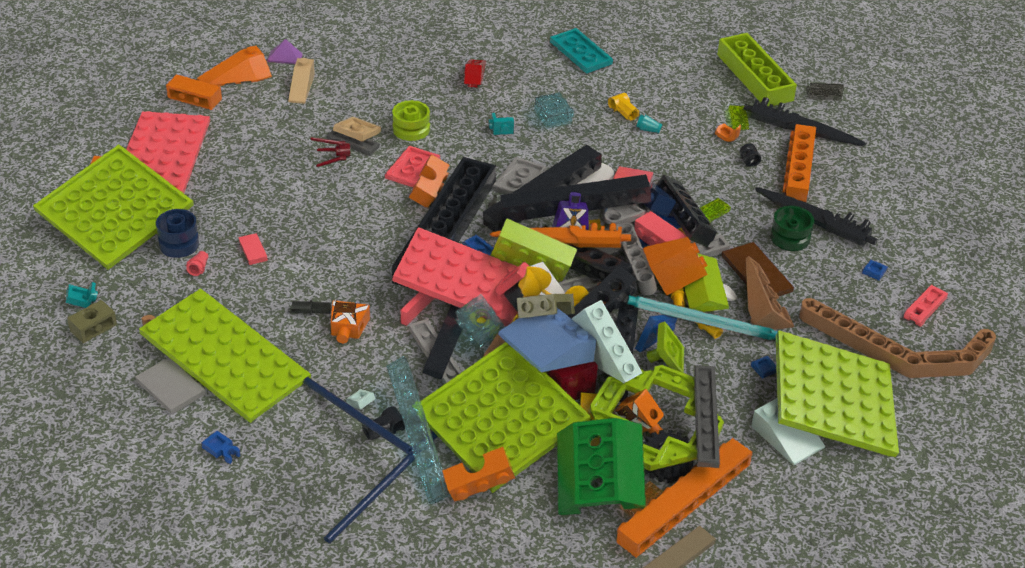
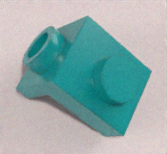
(501, 125)
(80, 296)

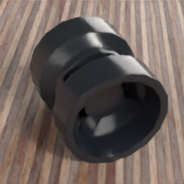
(750, 155)

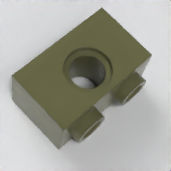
(92, 321)

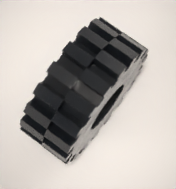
(670, 472)

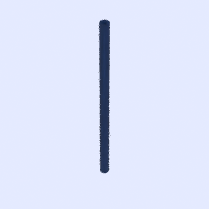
(358, 415)
(371, 496)

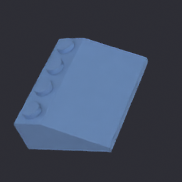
(550, 341)

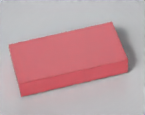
(253, 249)
(511, 279)

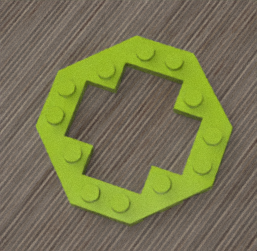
(673, 450)

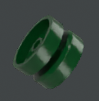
(792, 228)

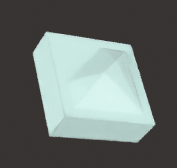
(360, 399)

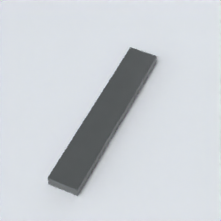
(706, 417)

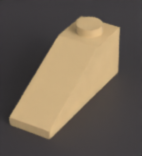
(301, 80)

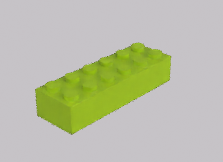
(756, 69)

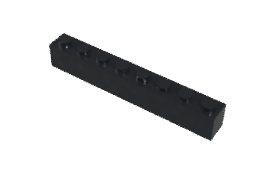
(566, 172)
(595, 195)

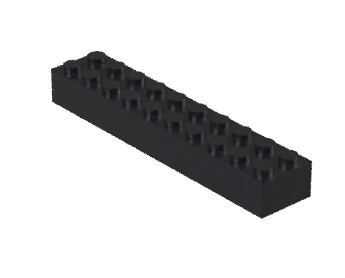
(457, 202)

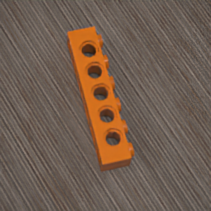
(799, 162)

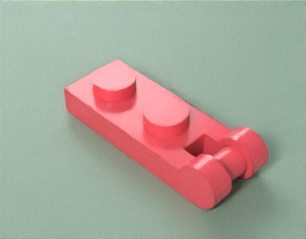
(925, 305)

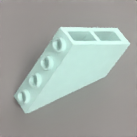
(611, 350)

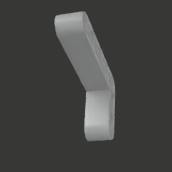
(636, 256)

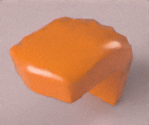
(727, 133)

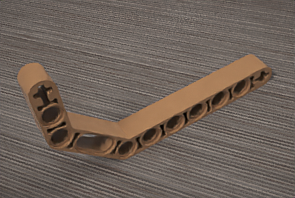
(900, 358)

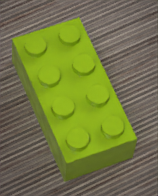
(522, 244)

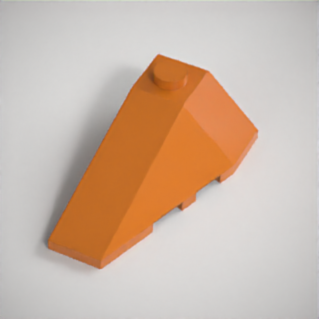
(242, 66)

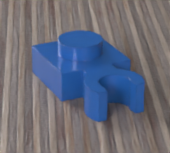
(218, 445)

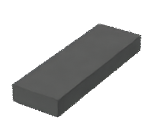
(366, 147)

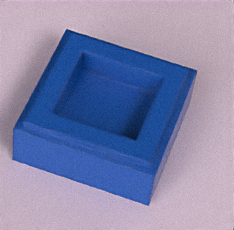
(875, 270)
(764, 366)

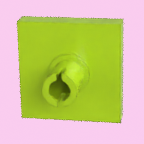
(668, 348)

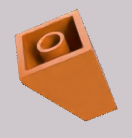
(675, 263)

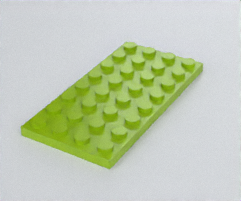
(225, 354)

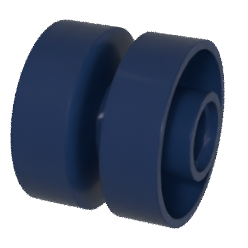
(177, 233)

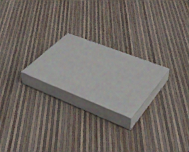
(517, 175)
(170, 385)

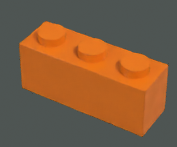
(194, 92)

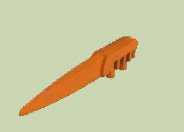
(584, 238)

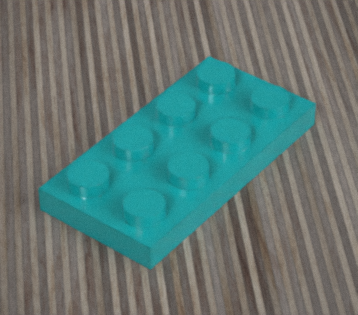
(581, 50)

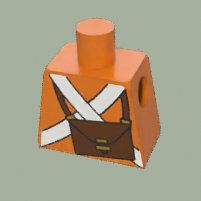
(348, 320)
(641, 409)

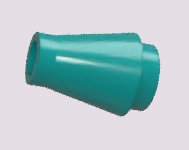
(646, 123)

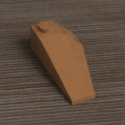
(763, 300)

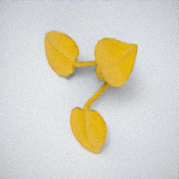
(538, 280)

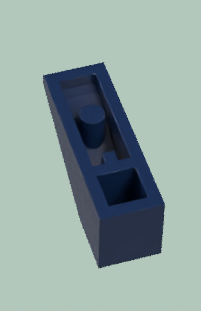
(660, 201)

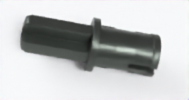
(311, 307)

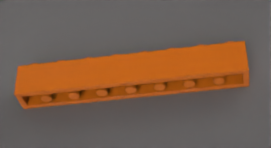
(682, 499)

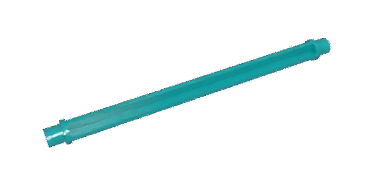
(703, 318)

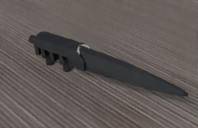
(787, 120)
(825, 219)

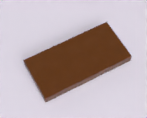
(737, 257)

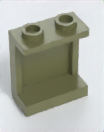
(545, 305)

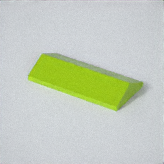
(707, 292)

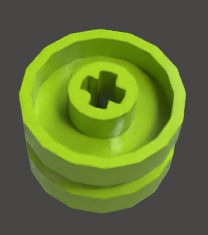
(411, 120)

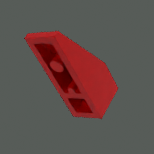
(474, 72)

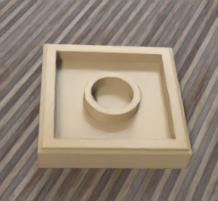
(357, 128)

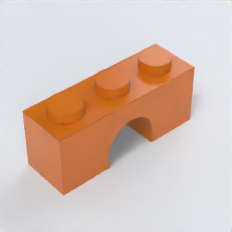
(430, 181)
(495, 471)

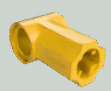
(622, 104)

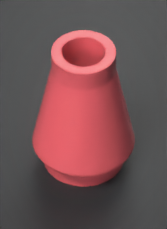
(197, 264)

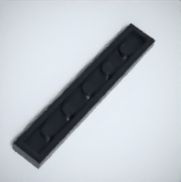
(443, 346)

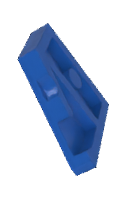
(650, 332)

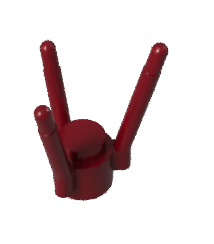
(341, 149)

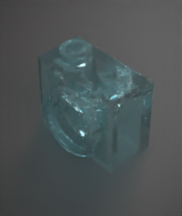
(553, 110)
(468, 316)

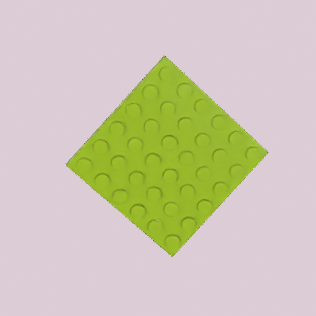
(111, 206)
(835, 394)
(501, 405)

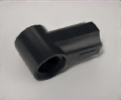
(390, 420)

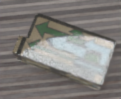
(825, 91)

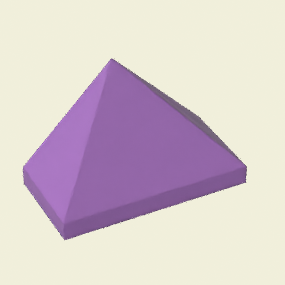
(284, 53)

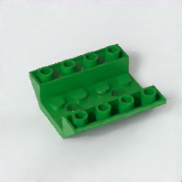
(615, 461)

